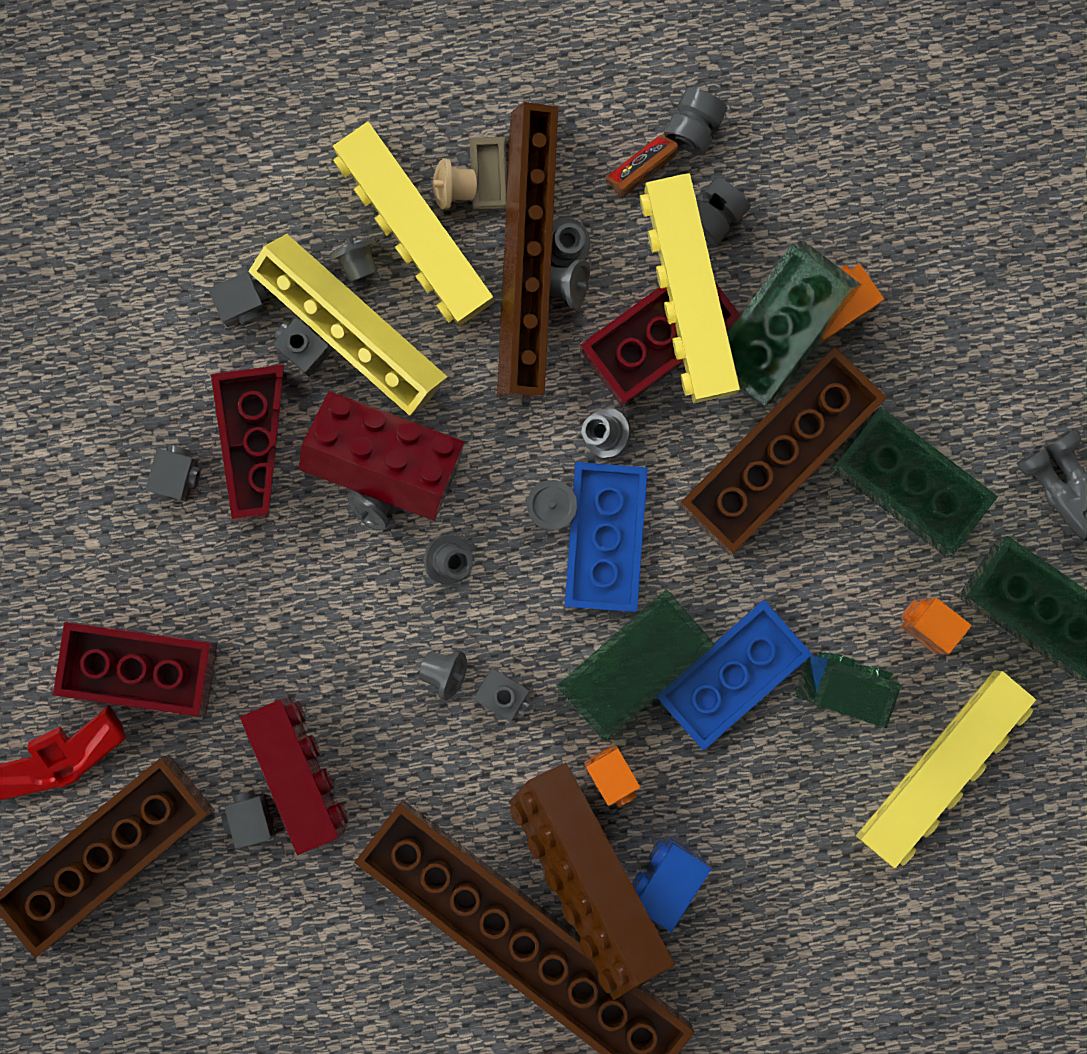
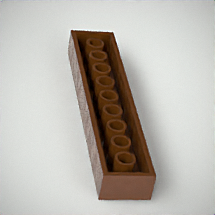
(515, 937)

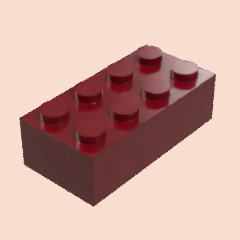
(639, 347)
(380, 455)
(135, 669)
(294, 774)

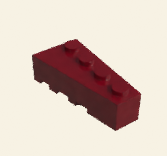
(248, 431)

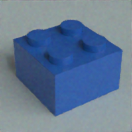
(670, 882)

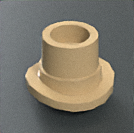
(453, 184)

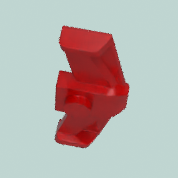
(60, 759)

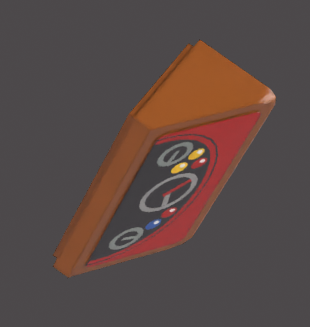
(642, 165)

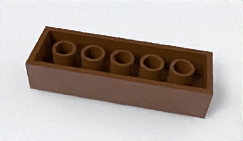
(782, 451)
(102, 855)
(589, 882)

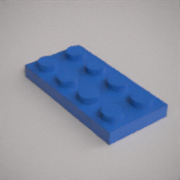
(606, 537)
(734, 674)

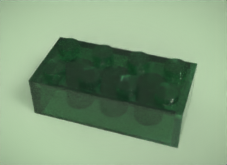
(787, 320)
(914, 482)
(1032, 604)
(635, 664)
(848, 688)

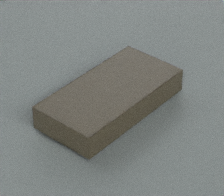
(490, 167)

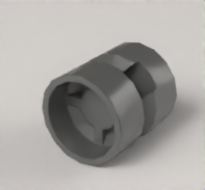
(697, 117)
(729, 201)

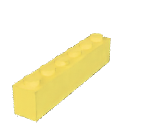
(413, 224)
(690, 288)
(347, 324)
(946, 768)

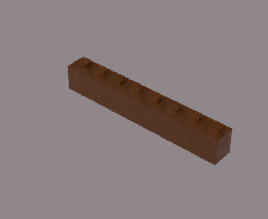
(527, 251)

